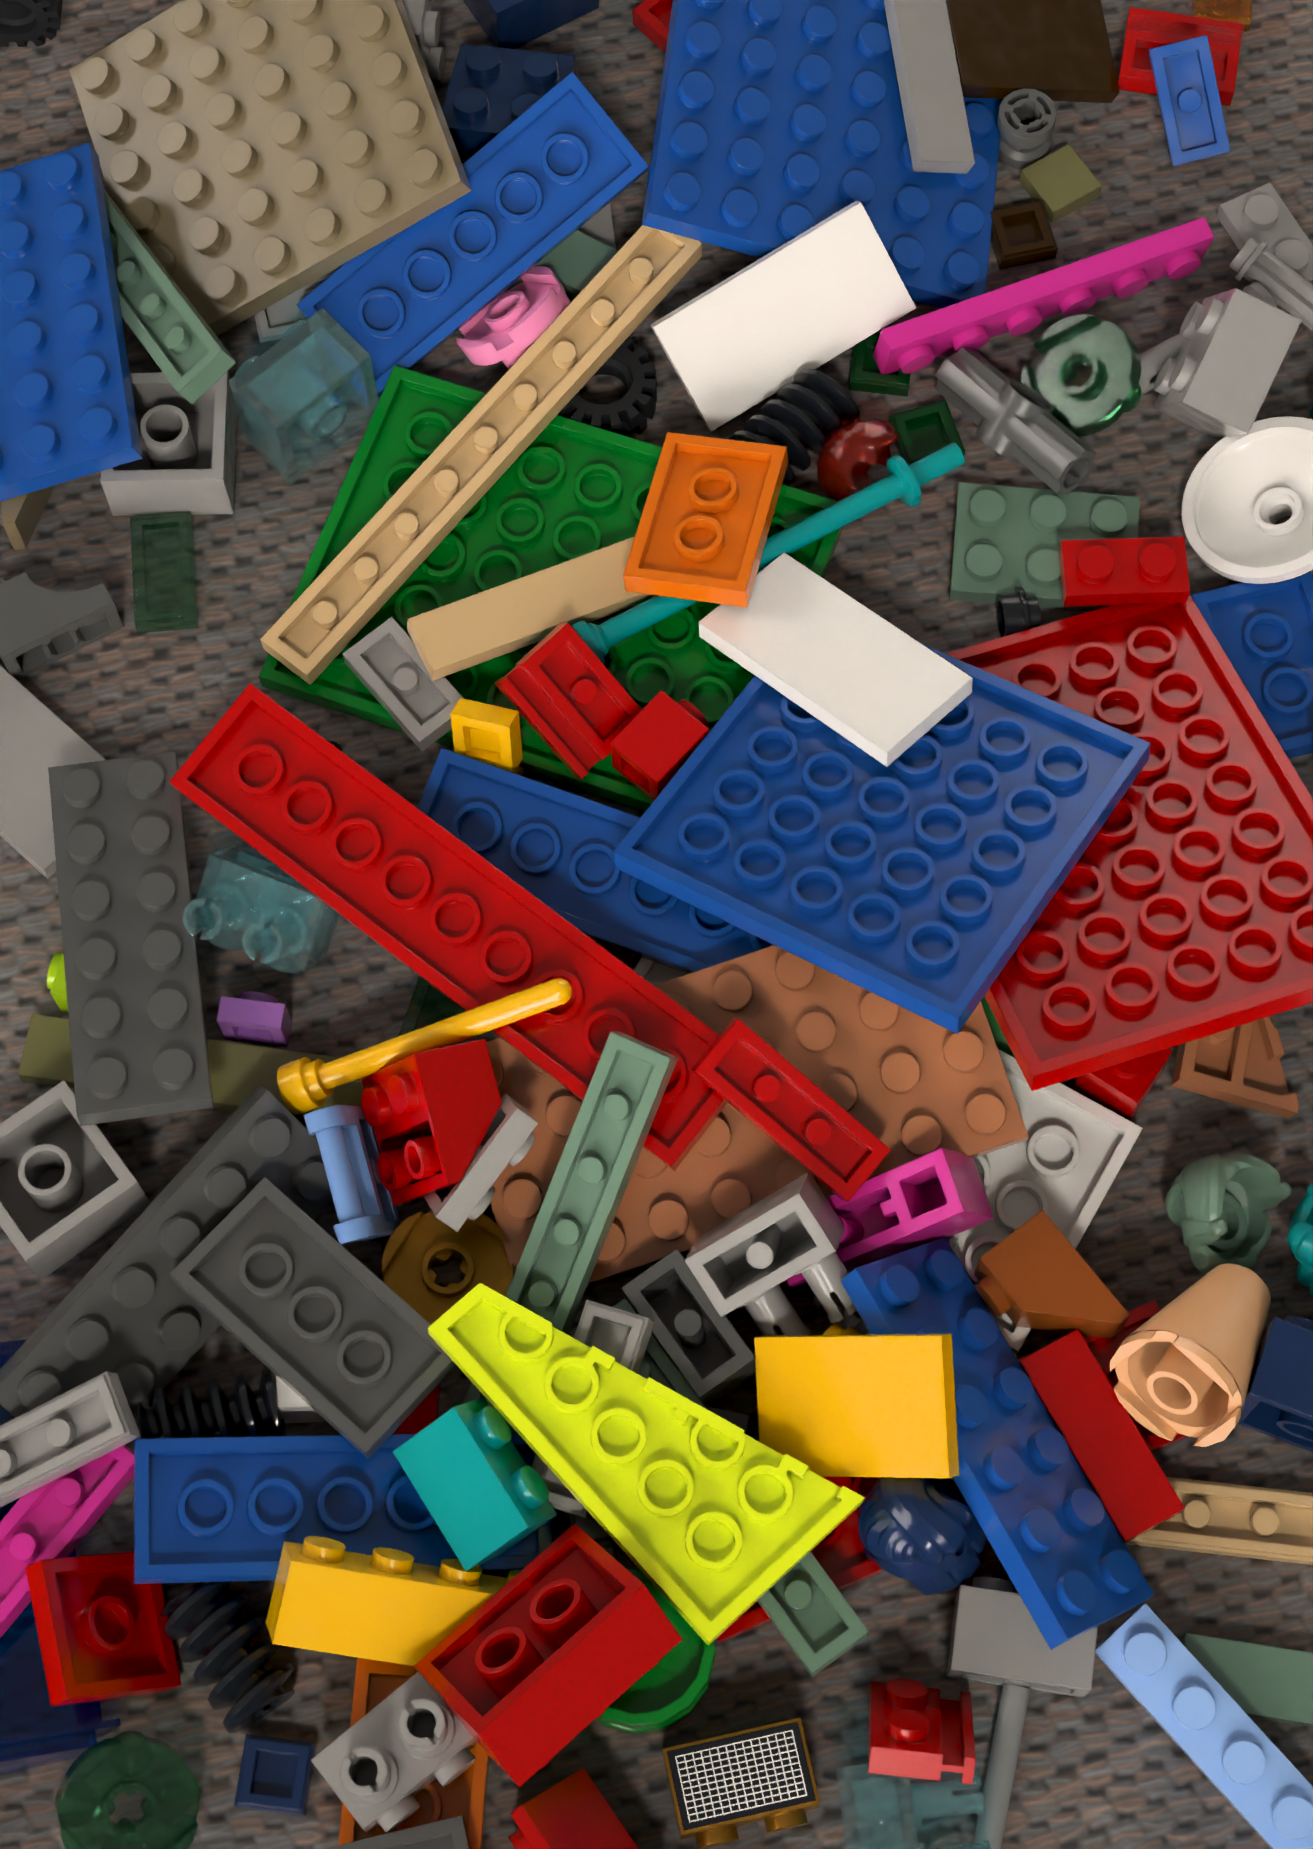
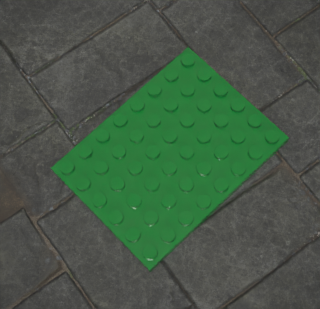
(556, 502)

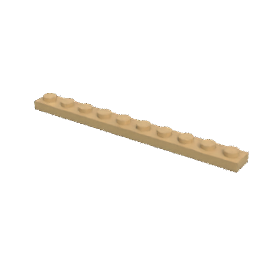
(478, 451)

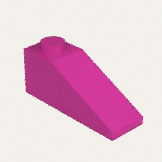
(909, 1208)

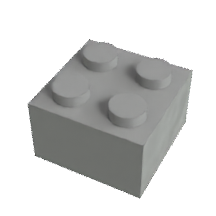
(1225, 363)
(183, 449)
(60, 1182)

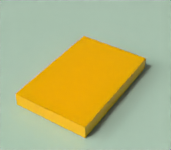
(860, 1403)

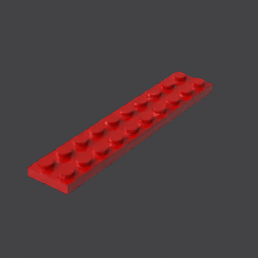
(440, 906)

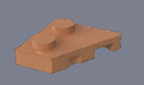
(1238, 1068)

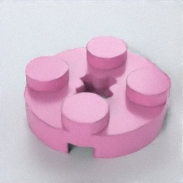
(514, 319)

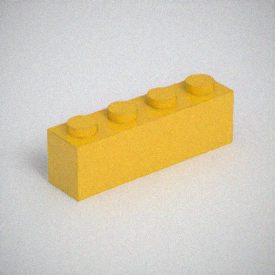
(371, 1603)

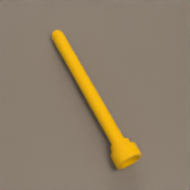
(308, 1083)

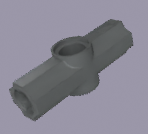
(1015, 420)

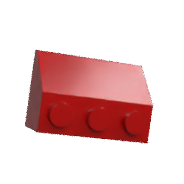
(548, 1653)

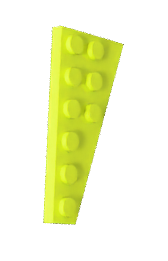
(665, 1478)

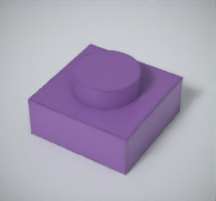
(254, 1019)

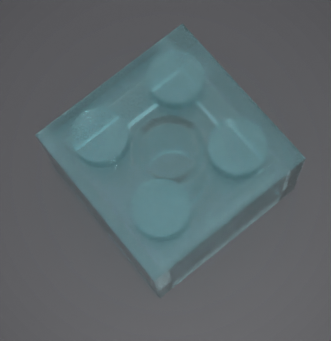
(305, 396)

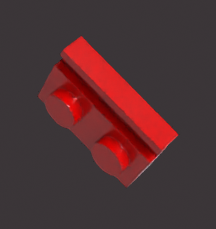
(1154, 29)
(569, 699)
(918, 1732)

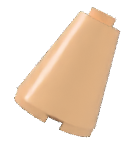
(1195, 1357)

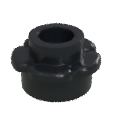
(1017, 612)

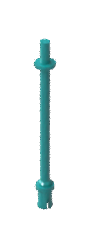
(902, 483)

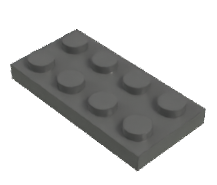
(315, 1317)

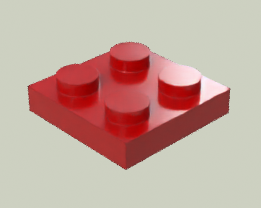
(100, 1629)

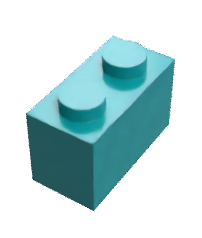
(475, 1482)

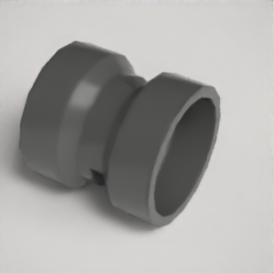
(1025, 127)

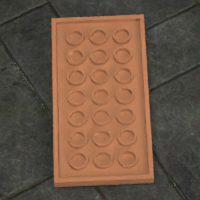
(875, 1059)

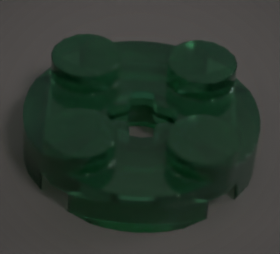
(1114, 376)
(128, 1765)

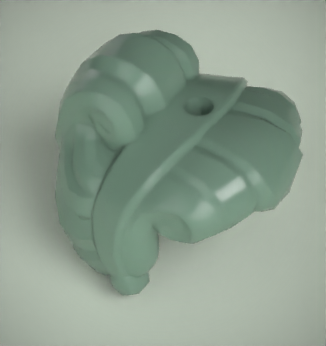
(1222, 1208)

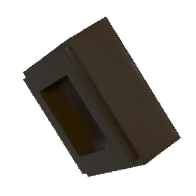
(1022, 235)

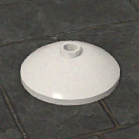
(1243, 492)

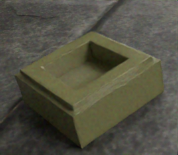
(1060, 182)

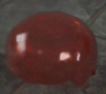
(850, 455)

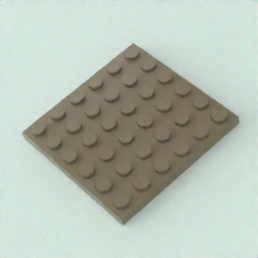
(267, 141)

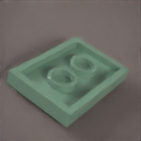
(1015, 536)

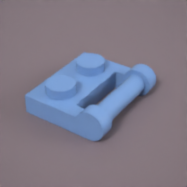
(351, 1168)

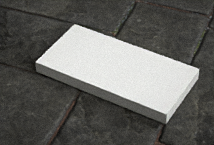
(783, 315)
(837, 659)

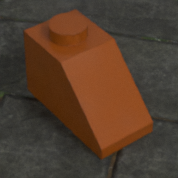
(1046, 1283)

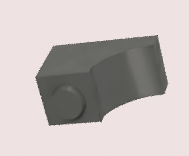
(50, 624)

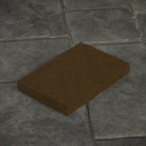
(1033, 45)

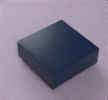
(275, 1775)

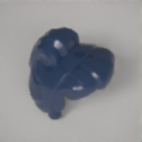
(921, 1532)

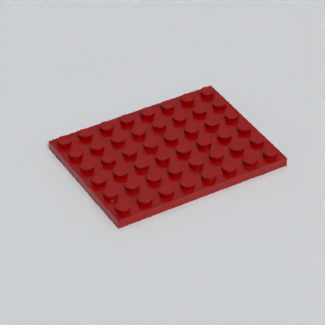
(1197, 882)

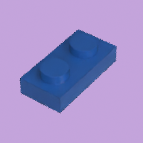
(1189, 100)

